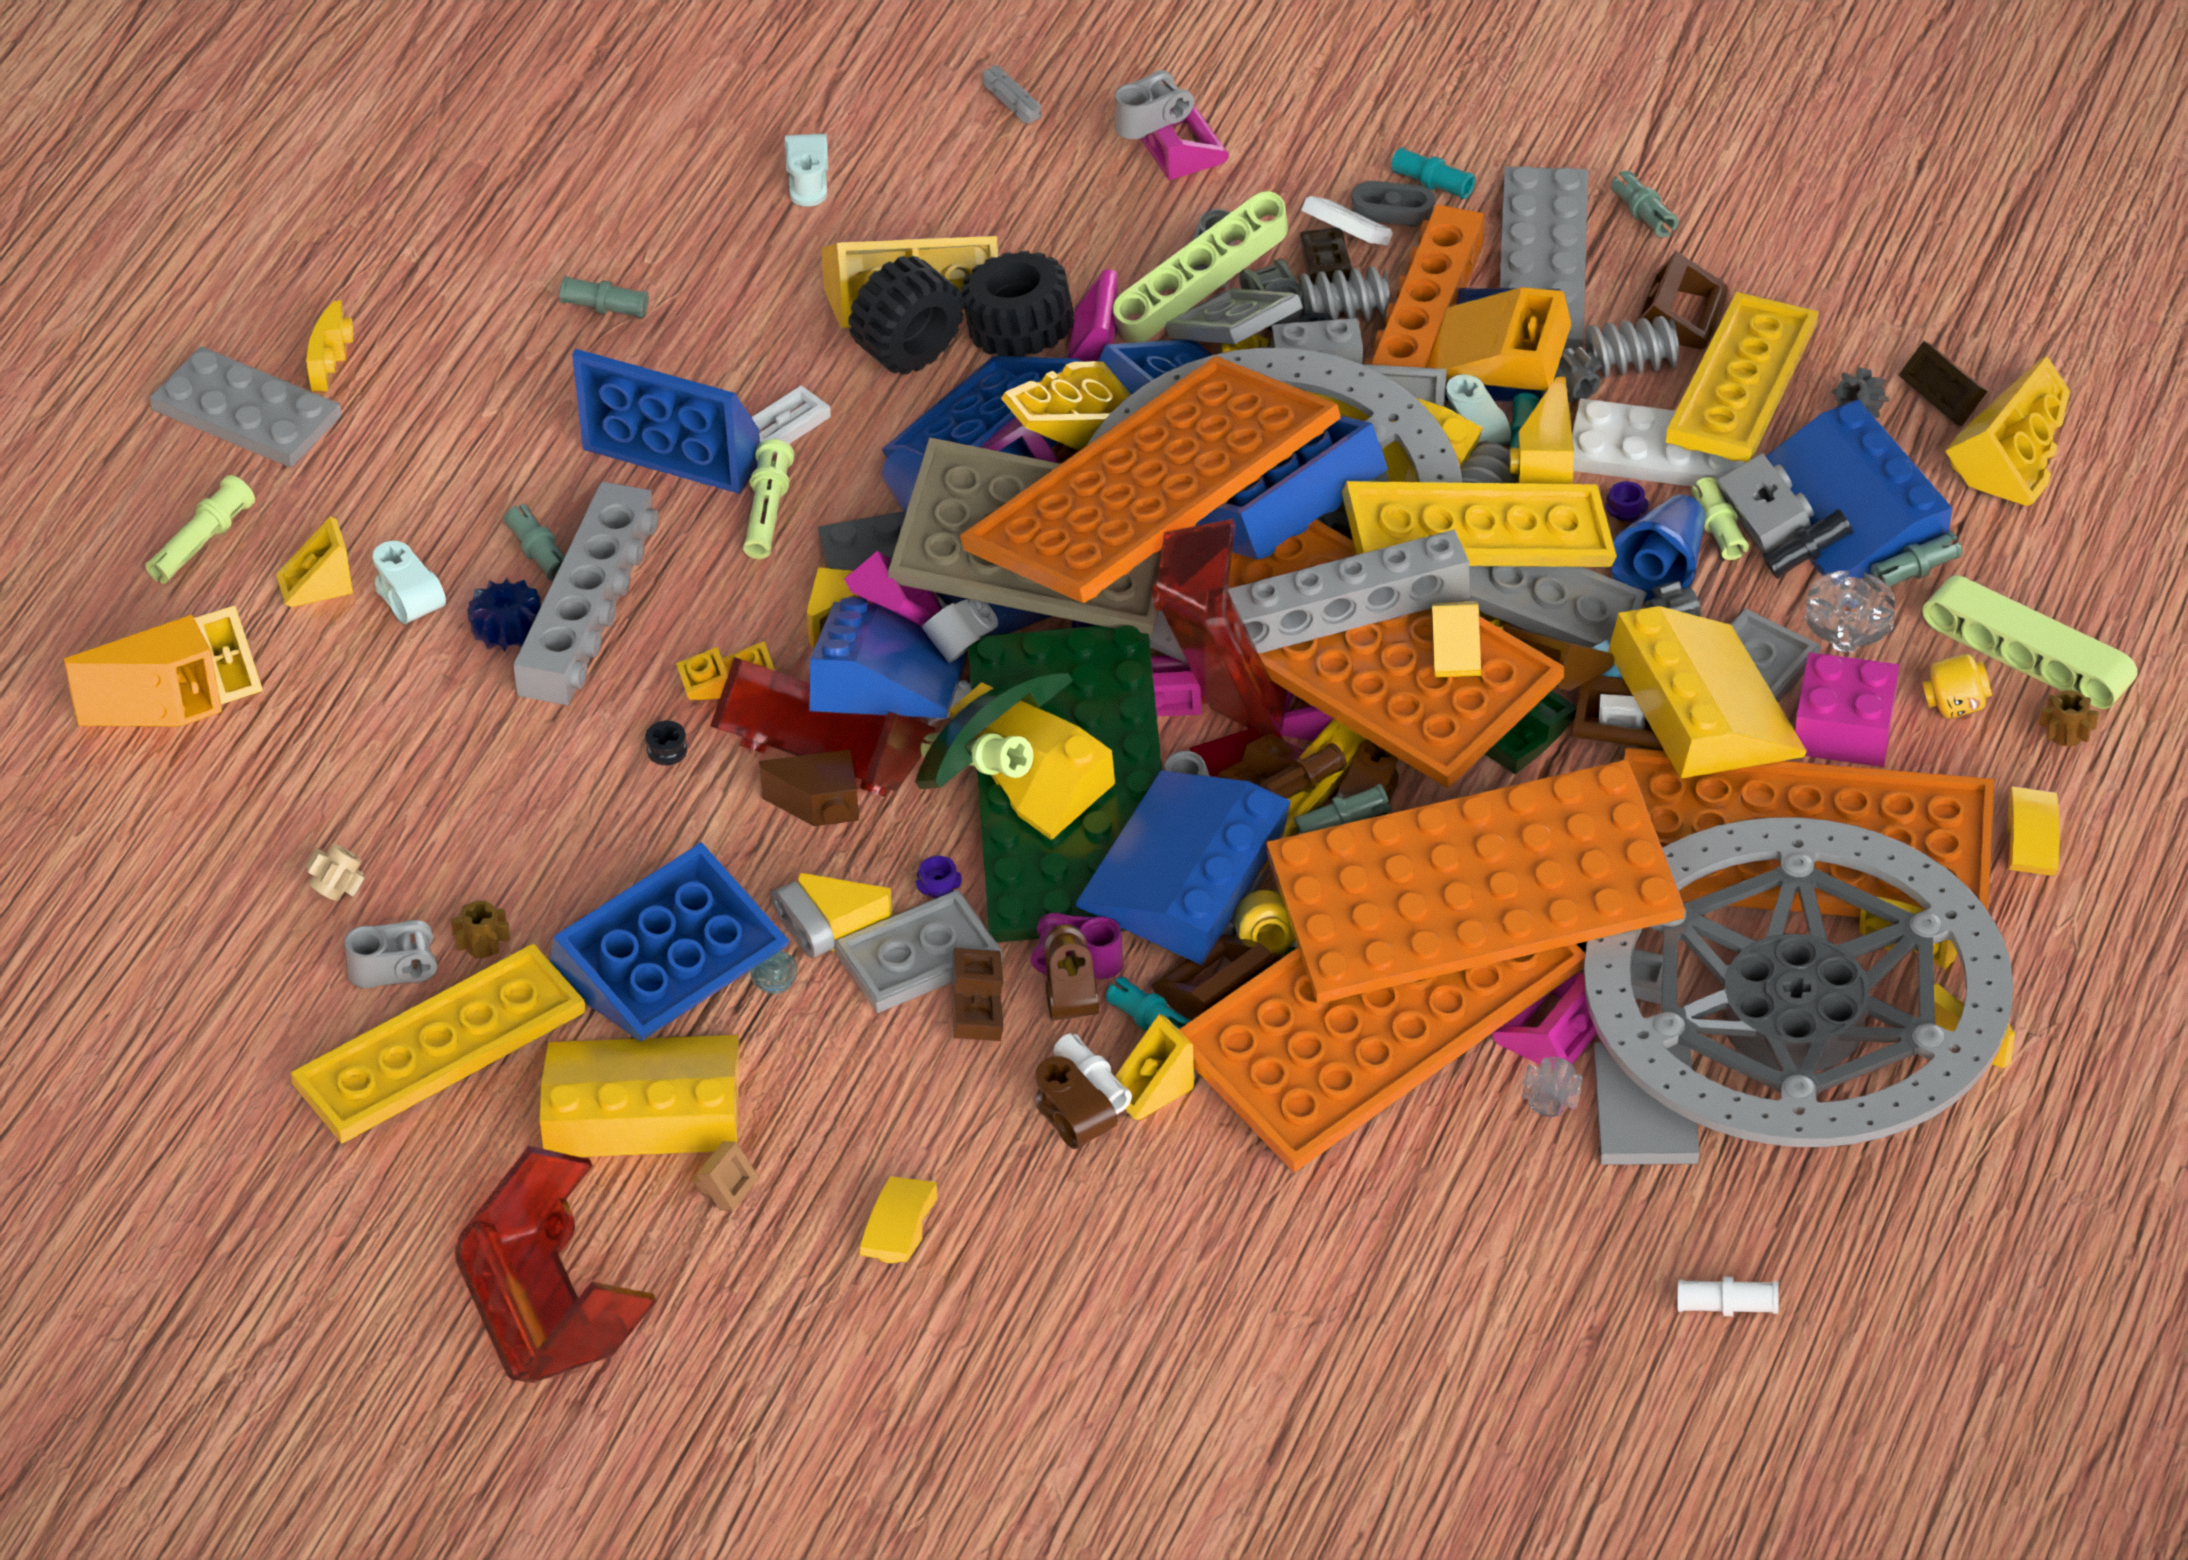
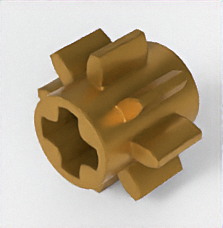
(2068, 718)
(480, 929)

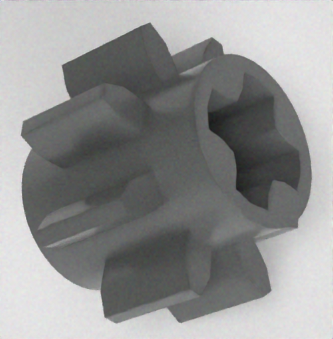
(1580, 373)
(1862, 387)
(1673, 597)

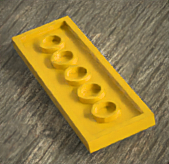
(1742, 377)
(1492, 520)
(437, 1043)

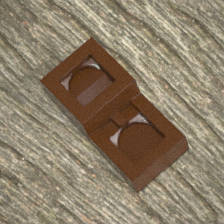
(1263, 759)
(977, 994)

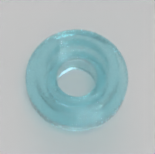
(775, 974)

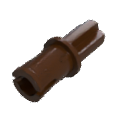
(1306, 773)

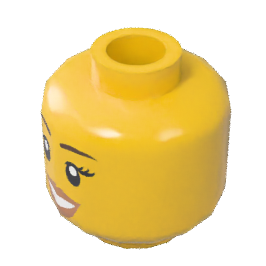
(1957, 686)
(1264, 920)

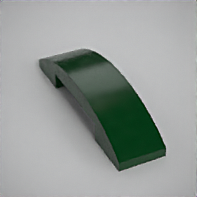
(947, 753)

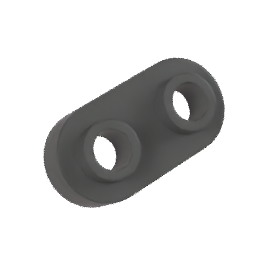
(1393, 202)

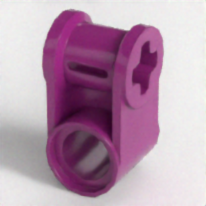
(1102, 940)

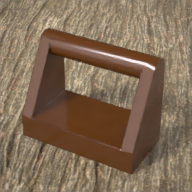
(1684, 276)
(1579, 661)
(1589, 706)
(1247, 960)

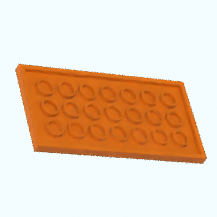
(1149, 477)
(1384, 673)
(1927, 811)
(1474, 881)
(1324, 1069)

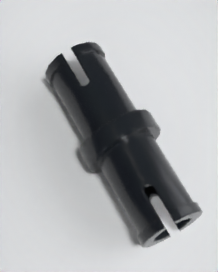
(1808, 543)

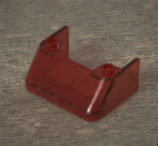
(1210, 630)
(776, 713)
(521, 1284)

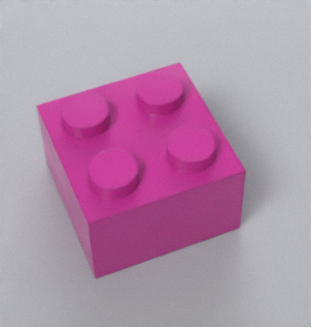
(1847, 708)

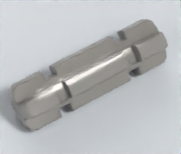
(1012, 94)

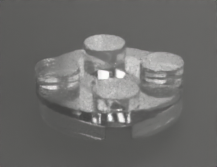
(1845, 628)

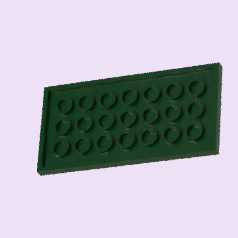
(1114, 704)

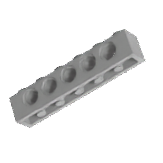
(1353, 591)
(585, 593)

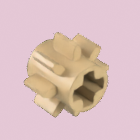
(335, 872)

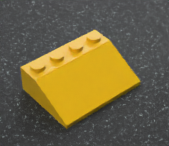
(1700, 692)
(640, 1095)

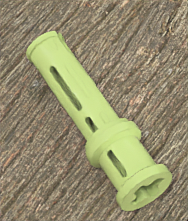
(211, 518)
(760, 535)
(995, 754)

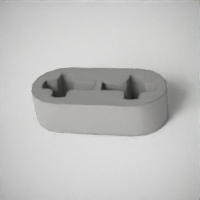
(803, 919)

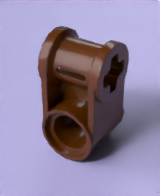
(1370, 767)
(1070, 978)
(1072, 1102)

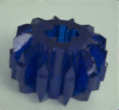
(503, 613)

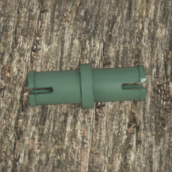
(1644, 203)
(604, 297)
(535, 540)
(1917, 559)
(1347, 810)

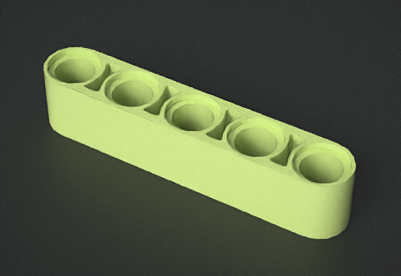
(1206, 249)
(2029, 641)

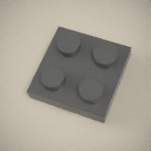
(853, 542)

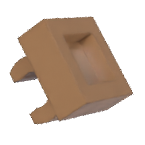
(726, 1176)

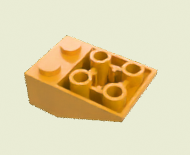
(1505, 338)
(146, 679)

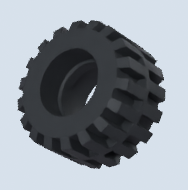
(1017, 304)
(906, 315)

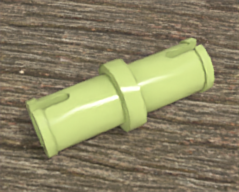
(1720, 518)

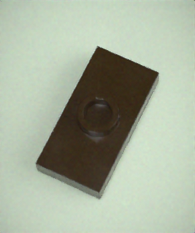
(1325, 252)
(1942, 383)

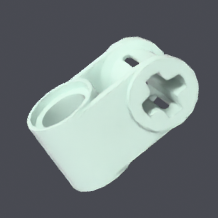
(807, 168)
(1472, 401)
(406, 582)

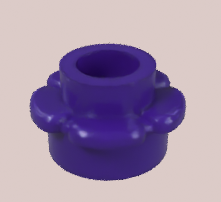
(1626, 501)
(938, 876)

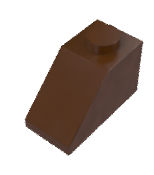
(812, 787)

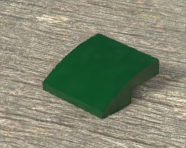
(1533, 733)

